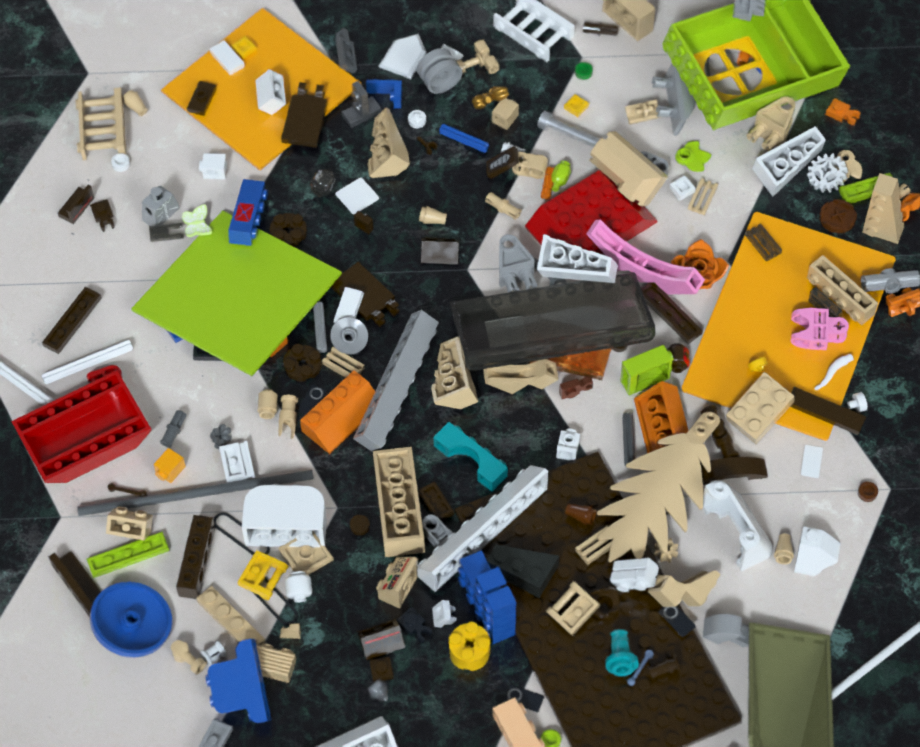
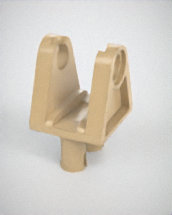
(773, 123)

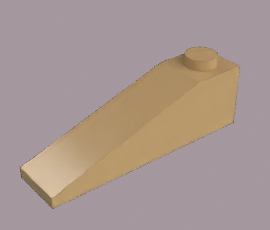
(388, 149)
(453, 379)

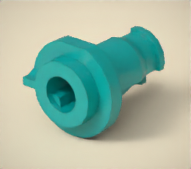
(621, 660)

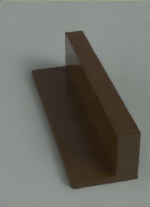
(76, 579)

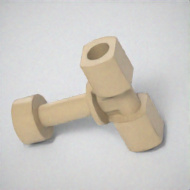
(482, 58)

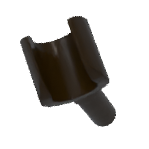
(428, 145)

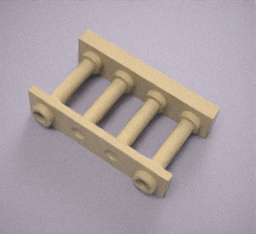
(116, 129)

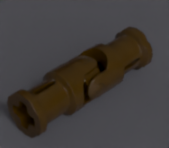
(721, 436)

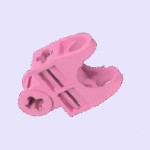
(817, 325)

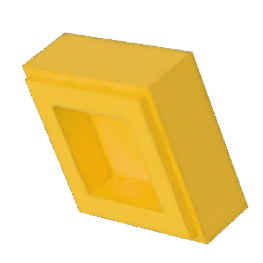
(244, 47)
(576, 105)

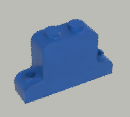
(240, 684)

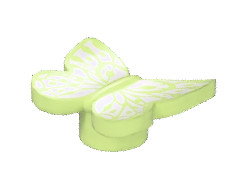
(196, 222)

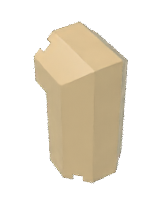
(628, 168)

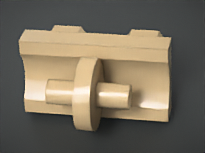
(641, 112)

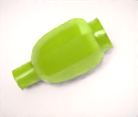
(560, 175)

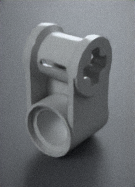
(439, 534)

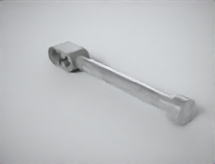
(547, 121)

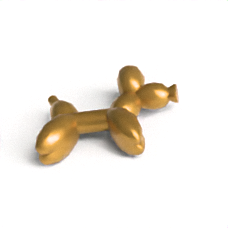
(495, 93)

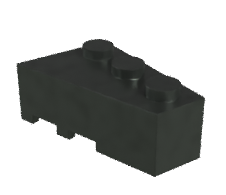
(524, 568)

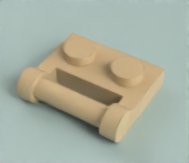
(577, 613)

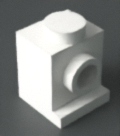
(568, 445)

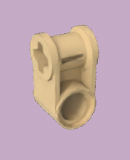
(531, 165)

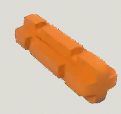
(547, 184)

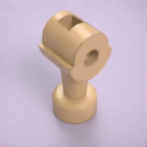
(182, 654)

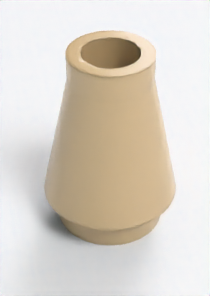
(134, 102)
(431, 216)
(784, 550)

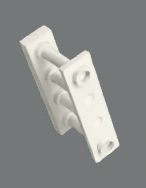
(542, 13)

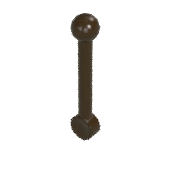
(111, 487)

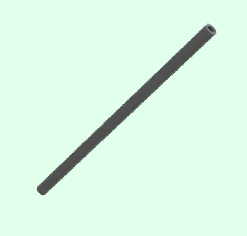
(195, 492)

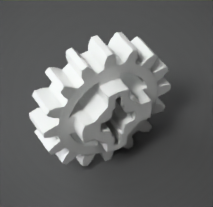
(822, 170)

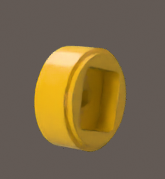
(758, 365)

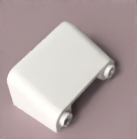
(725, 501)

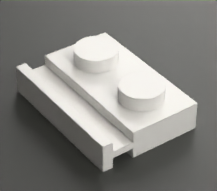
(237, 462)

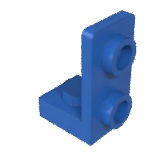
(391, 87)

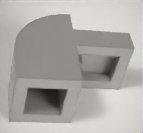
(725, 628)

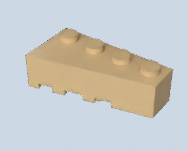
(884, 210)

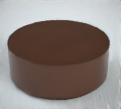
(868, 491)

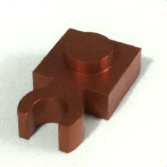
(573, 387)

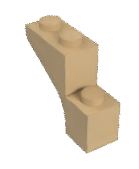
(515, 377)
(691, 590)

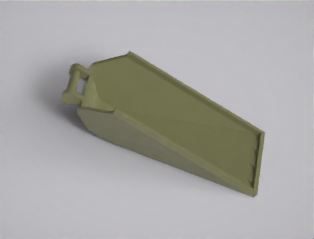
(789, 688)

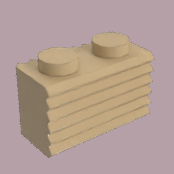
(276, 663)

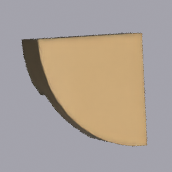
(291, 632)

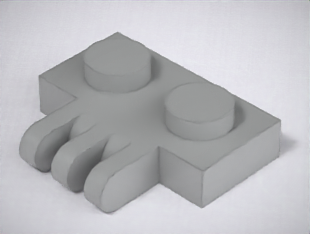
(745, 8)

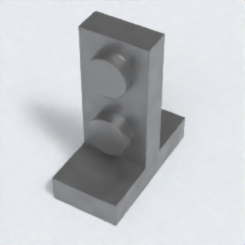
(362, 106)

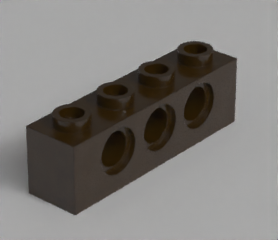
(195, 557)

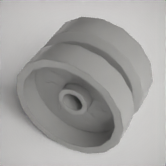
(439, 70)

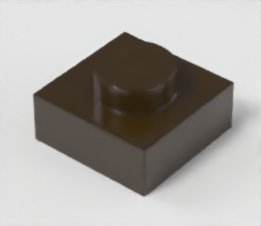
(363, 222)
(381, 669)

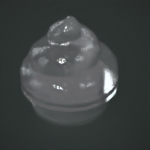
(378, 690)

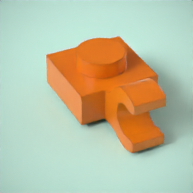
(909, 203)

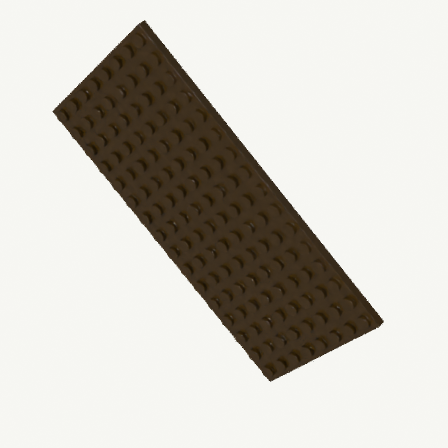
(585, 697)

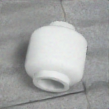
(298, 586)

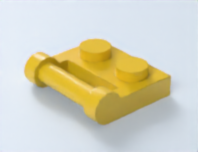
(257, 571)

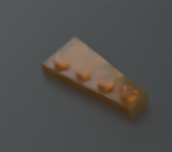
(584, 364)

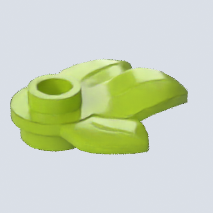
(694, 156)

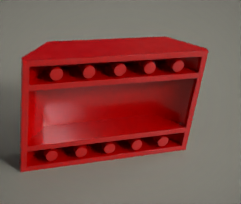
(576, 209)
(83, 429)

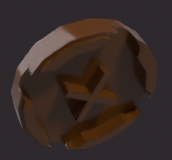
(838, 216)

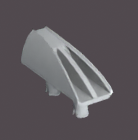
(679, 100)

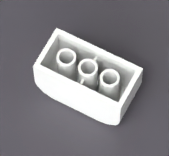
(282, 513)

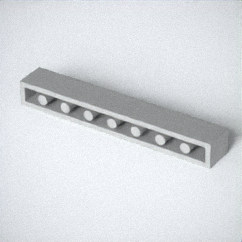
(396, 381)

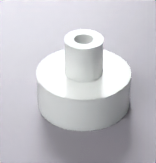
(858, 402)

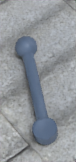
(648, 655)

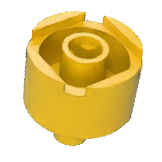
(460, 646)

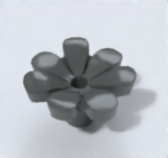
(220, 436)

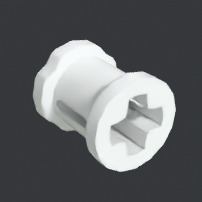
(213, 653)

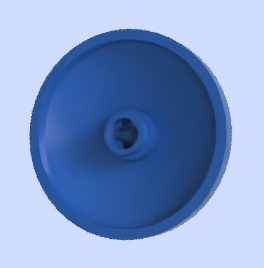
(130, 619)

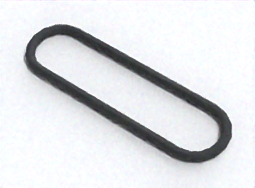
(232, 538)
(271, 610)

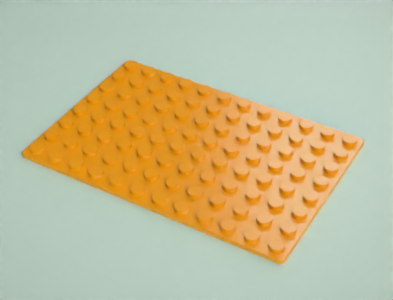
(756, 322)

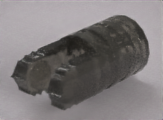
(161, 232)

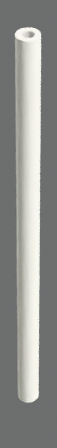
(875, 660)

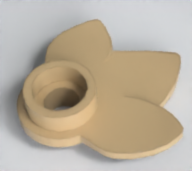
(854, 168)

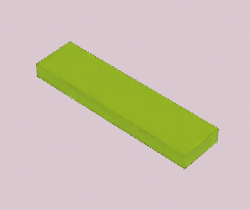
(127, 554)

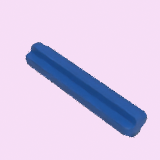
(464, 138)

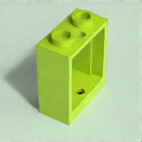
(646, 369)

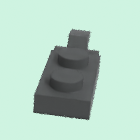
(346, 51)

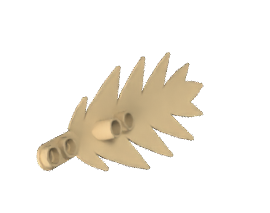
(672, 469)

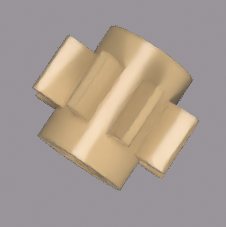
(671, 551)

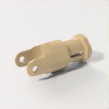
(287, 414)

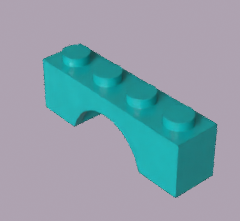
(453, 441)

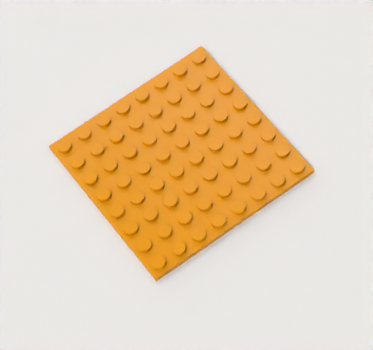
(234, 107)

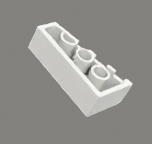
(787, 160)

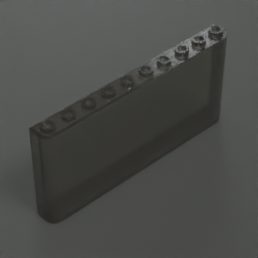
(551, 322)

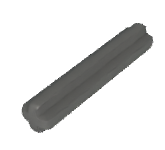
(628, 438)

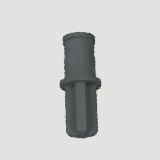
(173, 428)

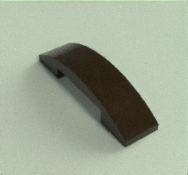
(734, 468)

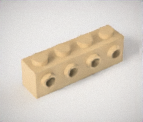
(842, 290)

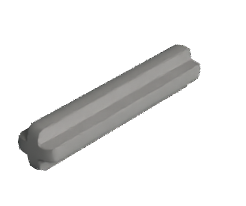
(320, 331)

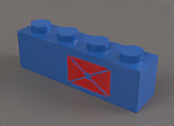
(247, 212)

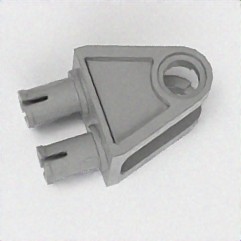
(515, 265)

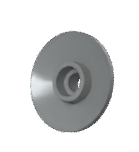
(351, 327)

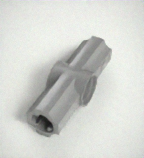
(890, 280)

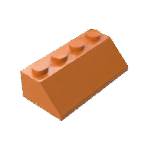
(338, 412)
(660, 414)

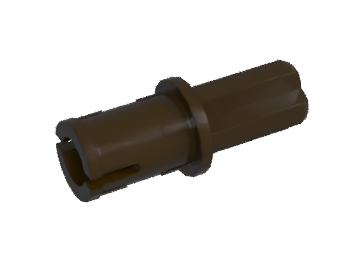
(596, 28)

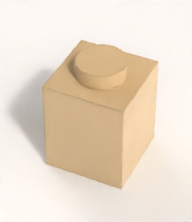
(505, 113)

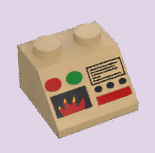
(398, 581)

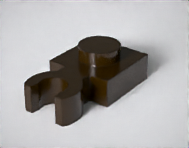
(102, 213)

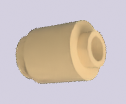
(267, 404)

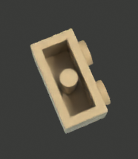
(129, 523)

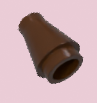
(582, 513)

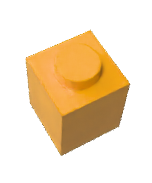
(169, 465)

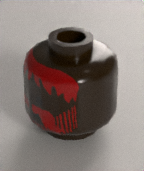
(681, 357)

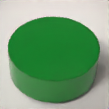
(583, 70)

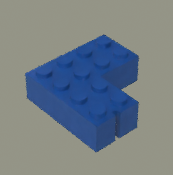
(493, 605)

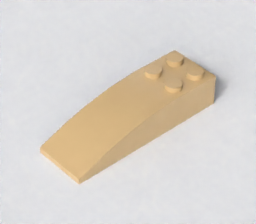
(398, 502)

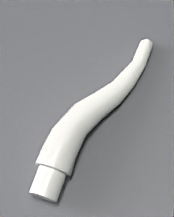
(840, 362)

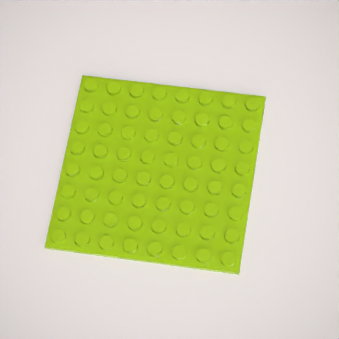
(236, 296)

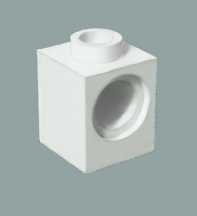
(213, 166)

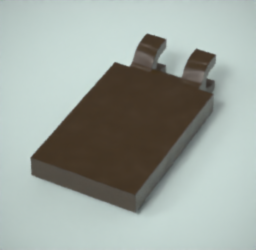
(305, 117)
(375, 295)

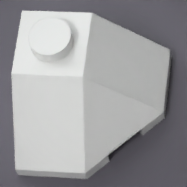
(816, 551)

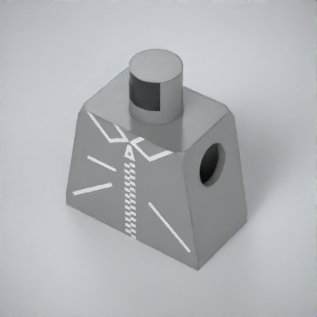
(158, 206)

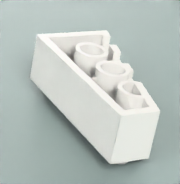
(572, 262)

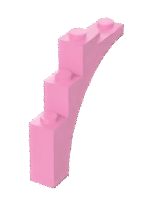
(669, 277)

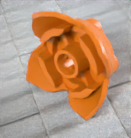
(701, 257)

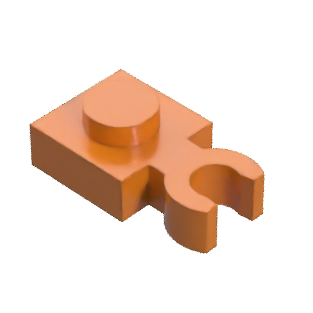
(841, 110)

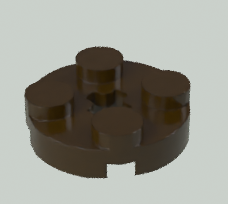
(292, 221)
(302, 352)

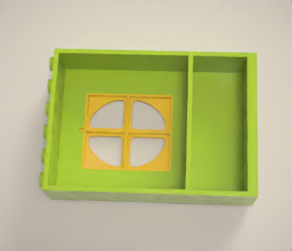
(786, 44)

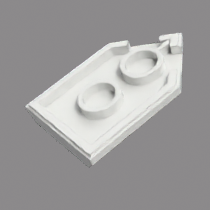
(404, 56)

